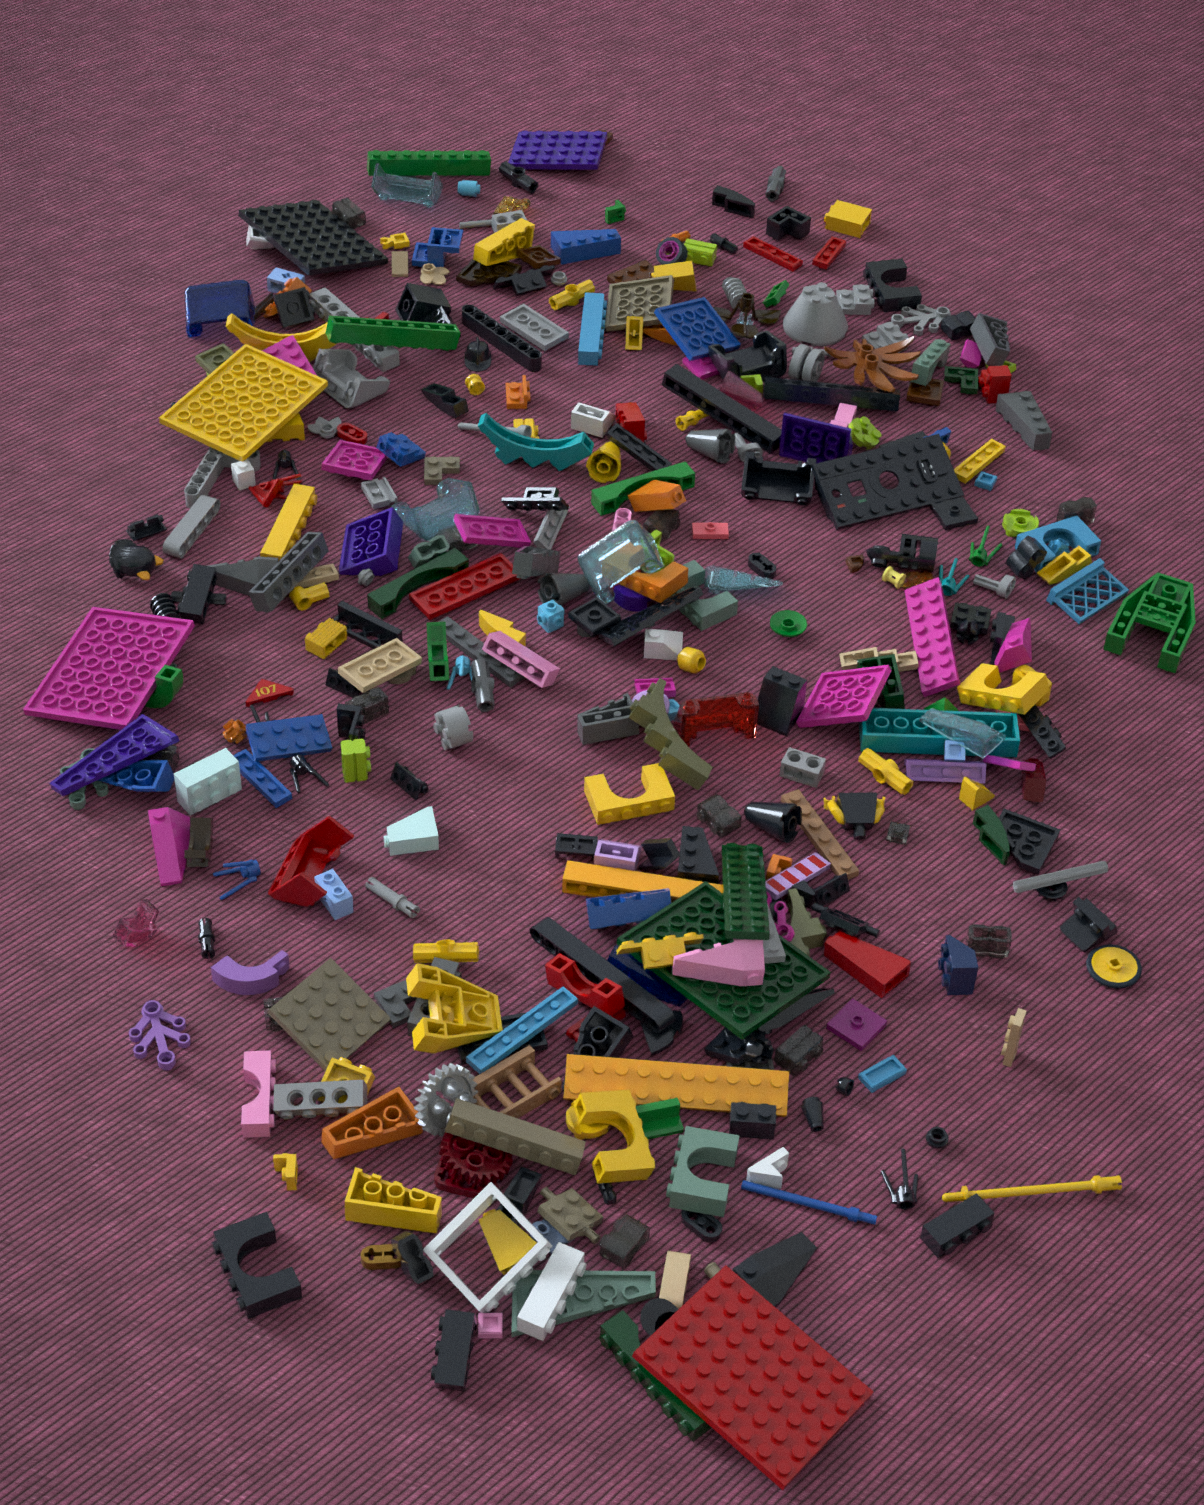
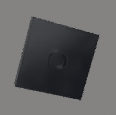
(954, 513)
(594, 616)

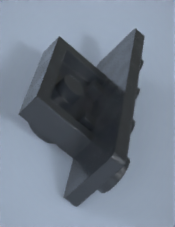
(526, 282)
(537, 499)
(1001, 627)
(1043, 732)

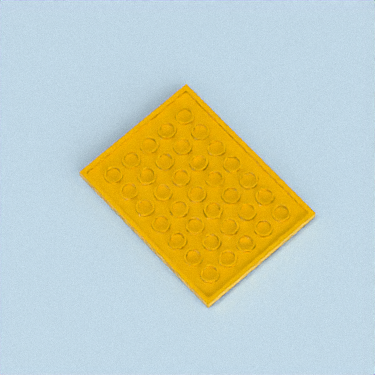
(243, 402)

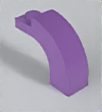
(250, 980)

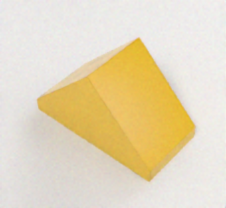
(634, 333)
(974, 793)

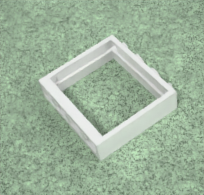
(462, 1222)

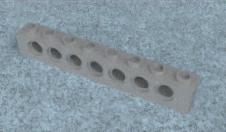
(328, 304)

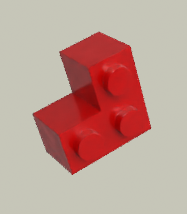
(994, 381)

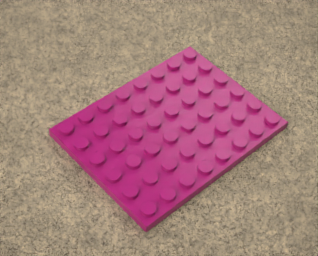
(109, 668)

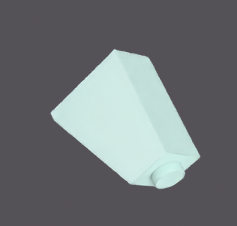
(413, 834)

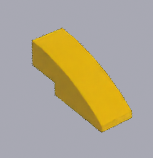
(1065, 565)
(491, 623)

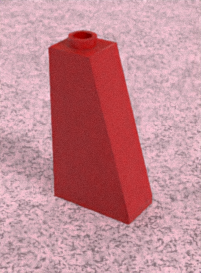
(867, 963)

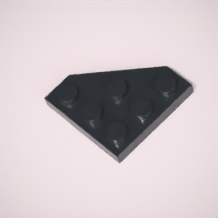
(1028, 840)

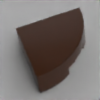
(854, 562)

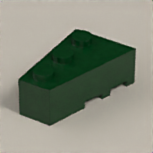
(892, 692)

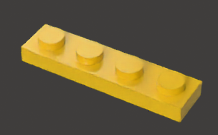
(979, 460)

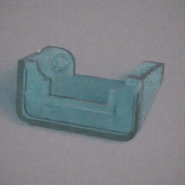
(427, 520)
(618, 557)

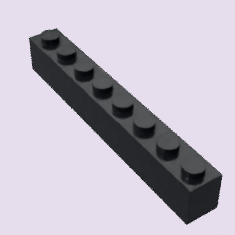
(722, 408)

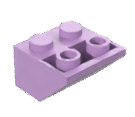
(617, 855)

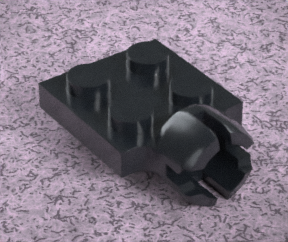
(970, 621)
(732, 1049)

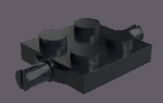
(849, 923)

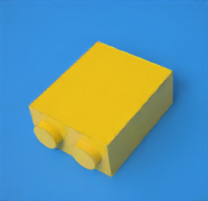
(848, 218)

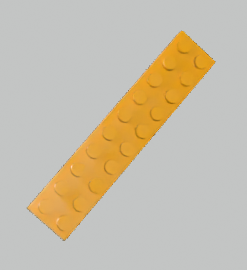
(693, 1084)

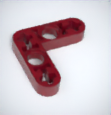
(453, 1185)

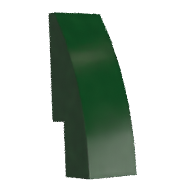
(992, 833)

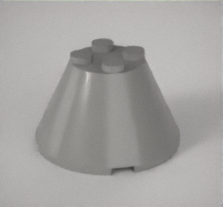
(816, 317)

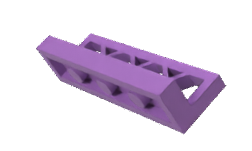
(944, 770)

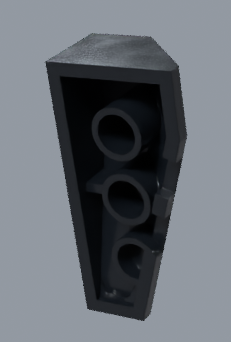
(799, 1007)
(777, 1267)

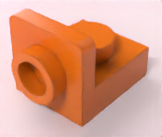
(777, 865)

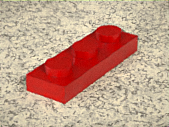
(829, 252)

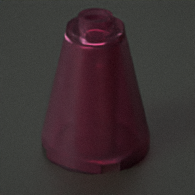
(741, 391)

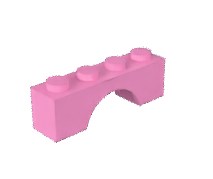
(257, 1115)

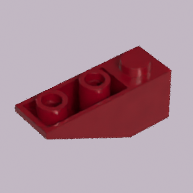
(1033, 782)

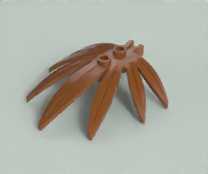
(874, 362)

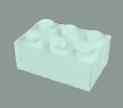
(207, 781)

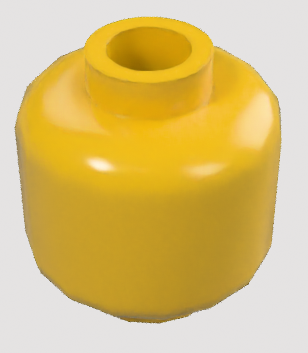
(691, 660)

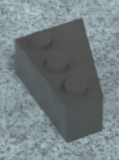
(607, 722)

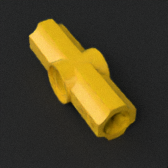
(571, 294)
(885, 771)
(447, 950)

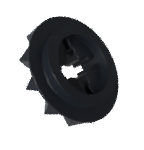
(1059, 891)

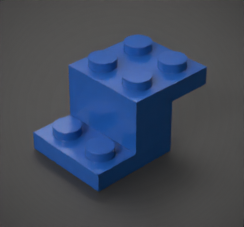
(439, 243)

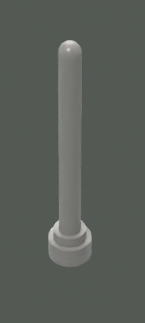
(522, 430)

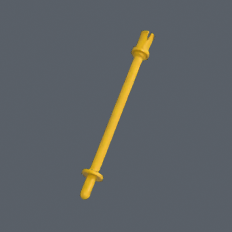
(1096, 1184)

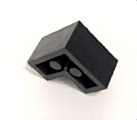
(788, 222)

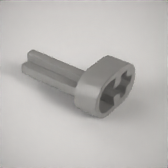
(743, 447)
(1002, 588)

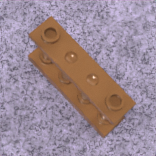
(507, 1071)

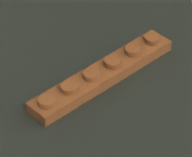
(822, 837)

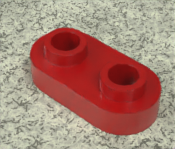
(351, 433)

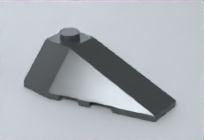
(244, 574)

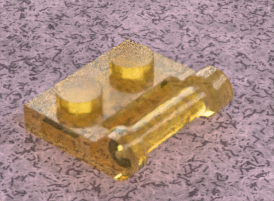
(510, 204)

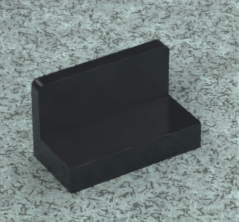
(659, 853)

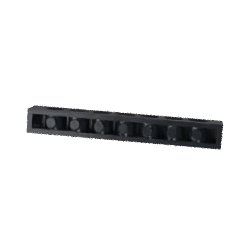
(830, 393)

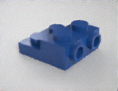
(400, 449)

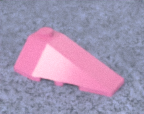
(733, 963)

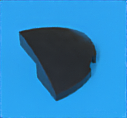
(664, 1039)

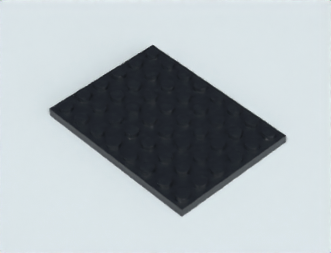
(313, 237)

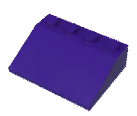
(813, 439)
(372, 544)

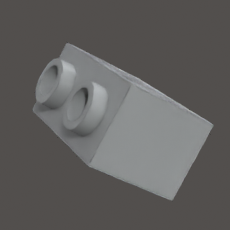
(502, 220)
(802, 767)

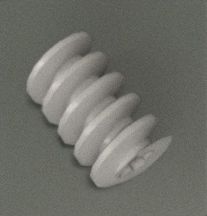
(733, 290)

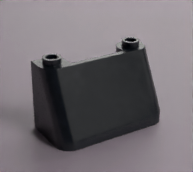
(764, 358)
(777, 480)

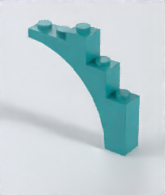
(535, 451)

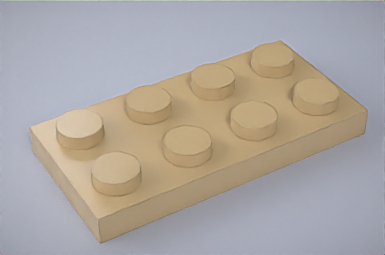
(379, 665)

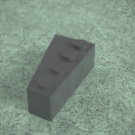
(991, 339)
(1026, 418)
(535, 561)

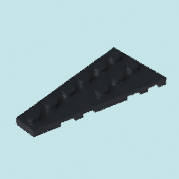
(648, 616)

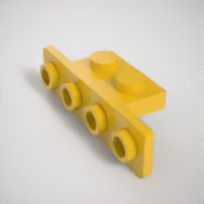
(660, 952)

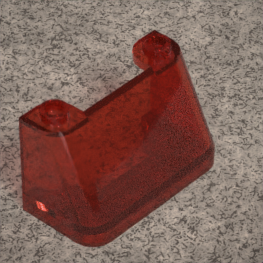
(717, 712)

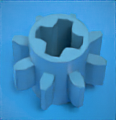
(1059, 546)

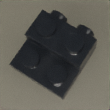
(294, 307)

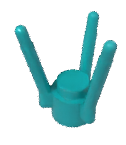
(948, 584)

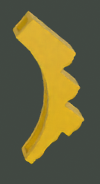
(309, 341)

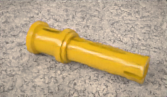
(691, 418)

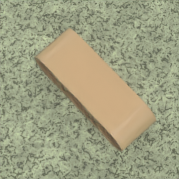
(675, 1277)

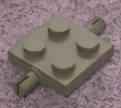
(570, 1214)

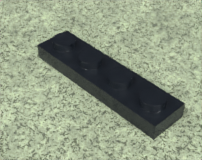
(636, 448)

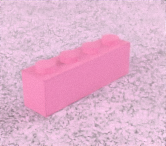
(520, 659)

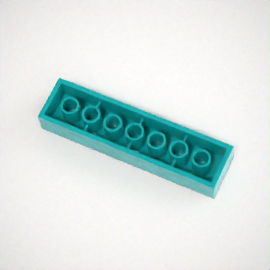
(903, 732)

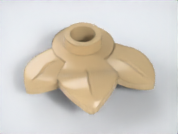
(433, 274)

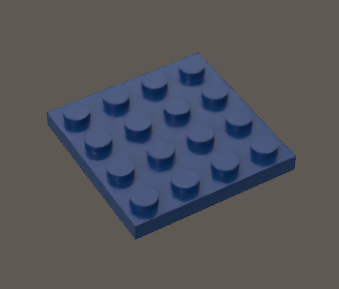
(695, 327)

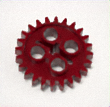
(474, 1160)

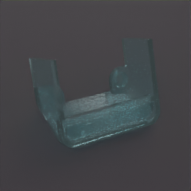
(406, 188)

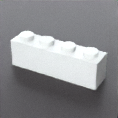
(551, 1291)

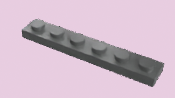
(473, 648)

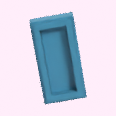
(882, 1073)

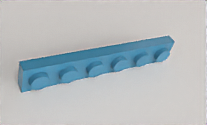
(522, 1030)

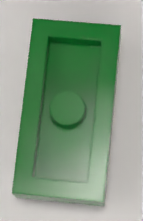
(776, 293)

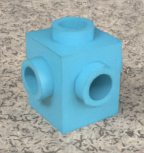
(550, 616)

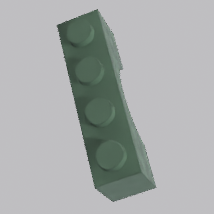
(933, 356)

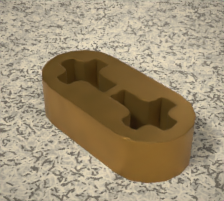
(382, 1257)

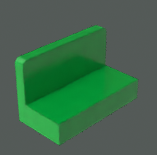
(660, 1118)

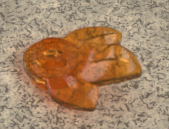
(915, 578)

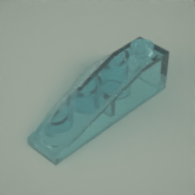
(725, 579)
(968, 733)

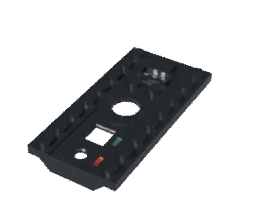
(918, 464)

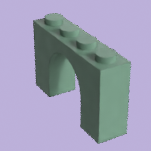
(709, 611)
(688, 1190)

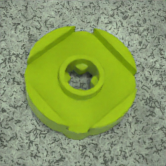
(864, 433)
(1011, 522)

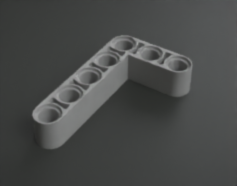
(209, 471)

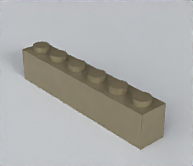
(515, 1136)

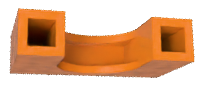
(660, 584)

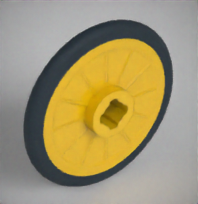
(1114, 966)

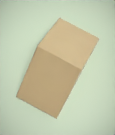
(399, 263)

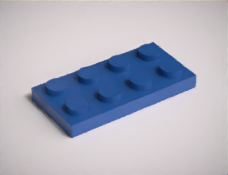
(288, 737)

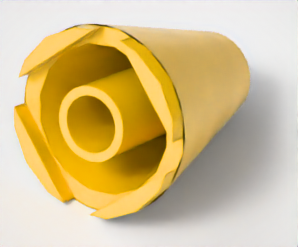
(605, 463)

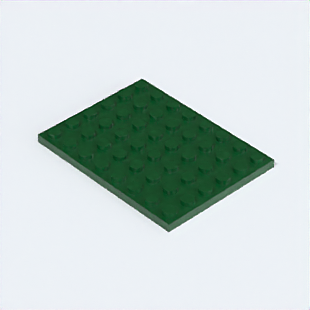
(735, 1007)

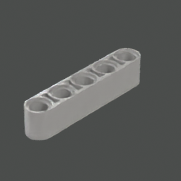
(191, 526)

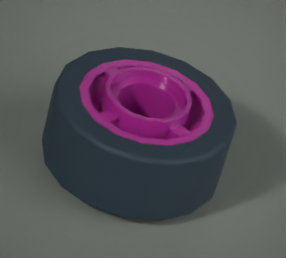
(670, 245)

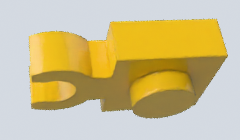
(397, 241)

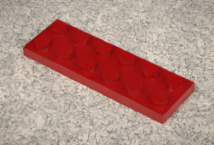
(464, 586)

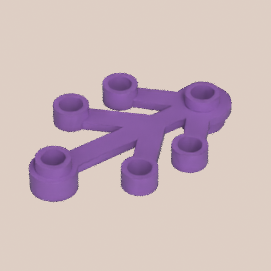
(154, 1012)

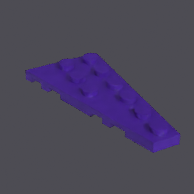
(126, 747)

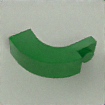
(437, 651)
(169, 683)

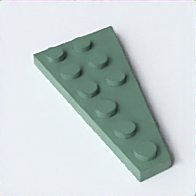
(593, 1293)

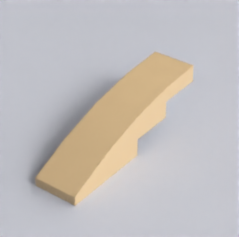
(905, 661)

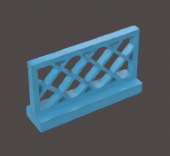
(1081, 578)

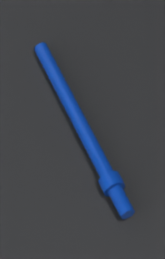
(852, 1213)

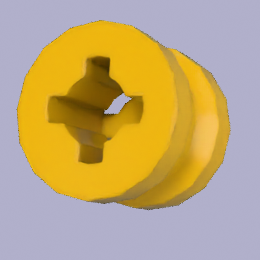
(478, 386)

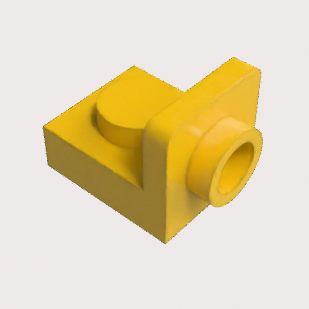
(288, 1165)

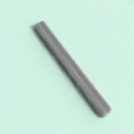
(1060, 876)

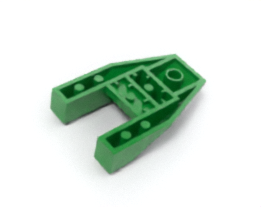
(1160, 604)

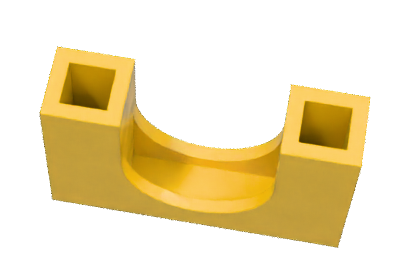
(980, 690)
(611, 808)
(620, 1111)

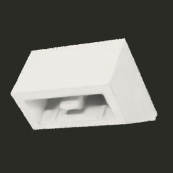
(591, 419)

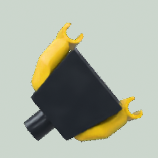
(856, 811)

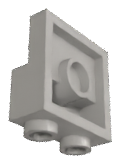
(856, 301)
(885, 335)

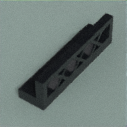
(368, 624)

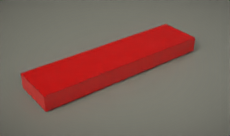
(773, 253)

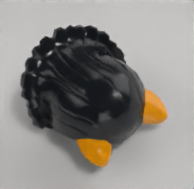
(132, 560)

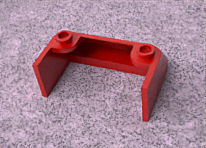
(308, 859)

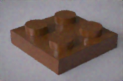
(537, 256)
(927, 394)

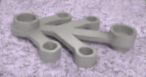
(920, 316)

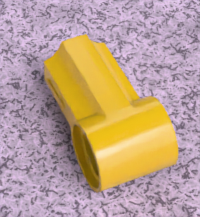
(305, 597)

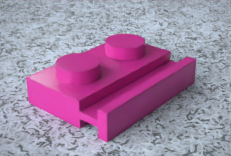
(643, 684)

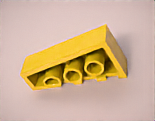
(391, 1204)

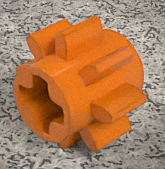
(234, 731)

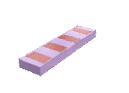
(803, 870)

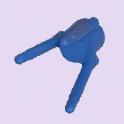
(247, 869)

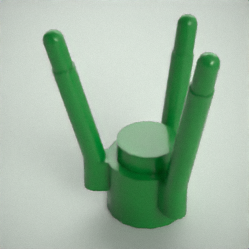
(979, 556)

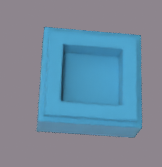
(986, 481)

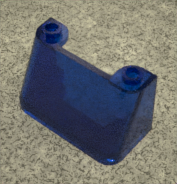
(216, 302)

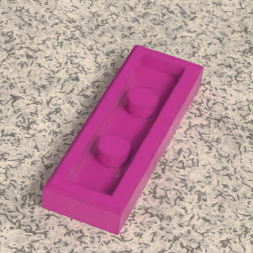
(1011, 763)

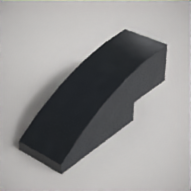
(733, 202)
(446, 400)
(521, 1191)

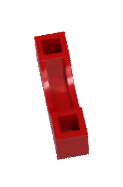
(605, 995)

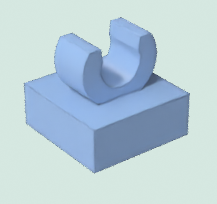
(953, 752)

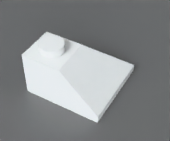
(662, 644)

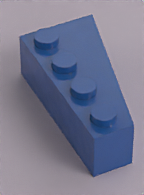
(585, 244)
(625, 908)

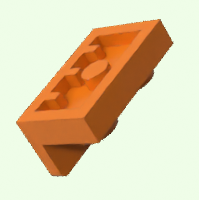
(517, 394)

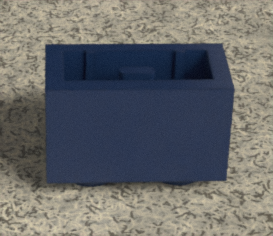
(958, 967)

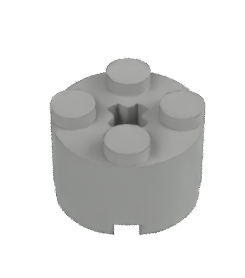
(453, 727)

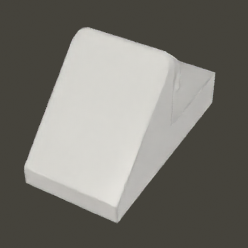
(768, 1169)

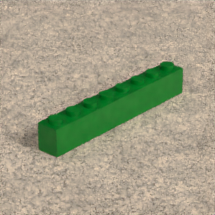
(426, 162)
(392, 333)

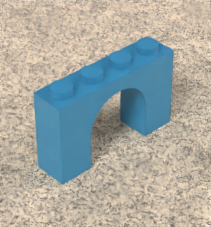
(1071, 530)

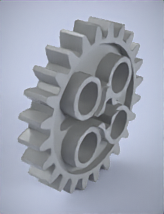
(452, 1083)

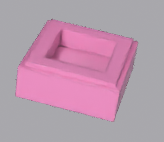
(489, 1325)

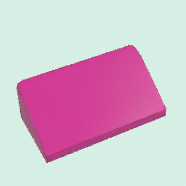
(970, 354)

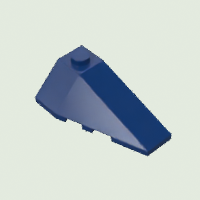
(143, 776)

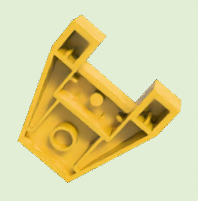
(456, 1008)

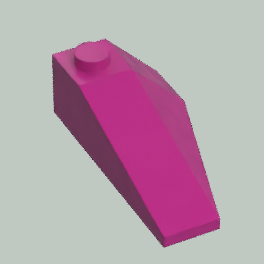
(1016, 646)
(170, 839)

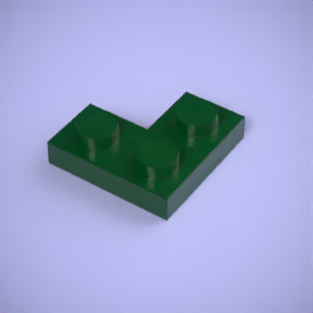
(965, 376)

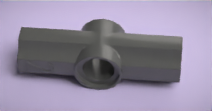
(775, 183)
(482, 685)

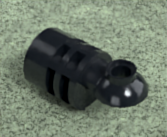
(906, 557)

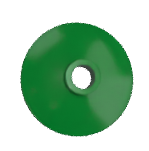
(788, 623)

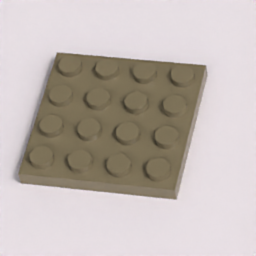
(637, 299)
(329, 1014)

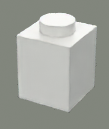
(243, 474)

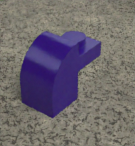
(630, 599)

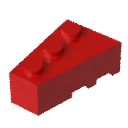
(630, 417)

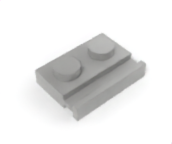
(379, 492)

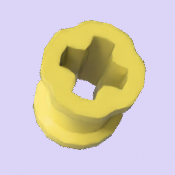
(887, 576)

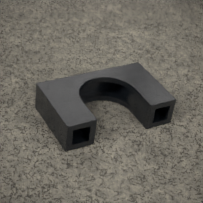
(888, 297)
(254, 1294)

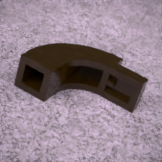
(200, 842)

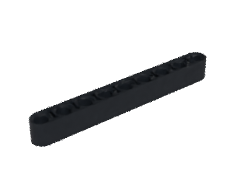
(595, 968)

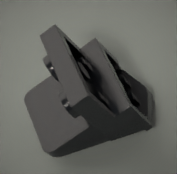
(1087, 925)

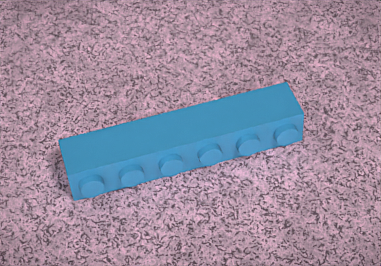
(592, 329)

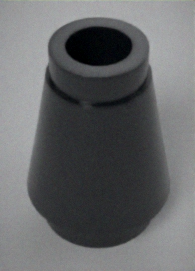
(813, 1112)

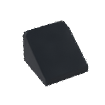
(805, 891)

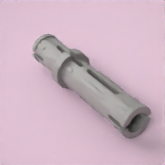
(398, 901)

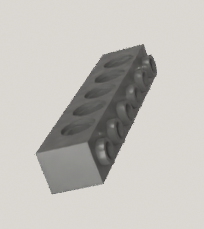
(288, 572)

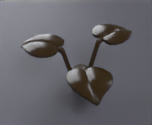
(747, 304)

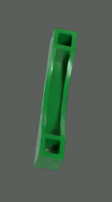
(612, 496)

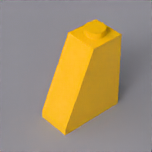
(682, 273)
(505, 1239)

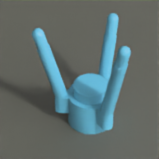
(461, 667)

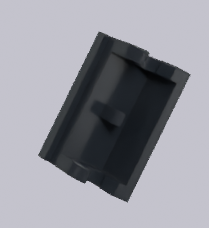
(575, 845)

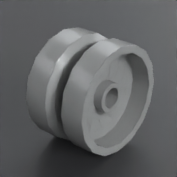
(806, 364)

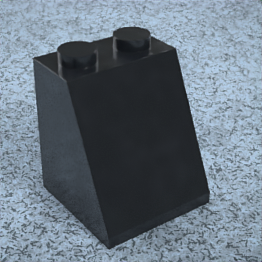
(419, 302)
(781, 700)

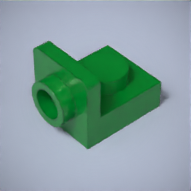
(615, 213)

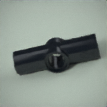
(518, 177)

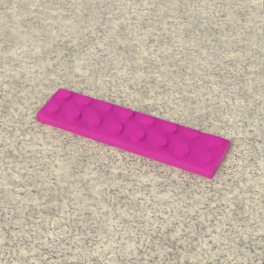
(932, 637)

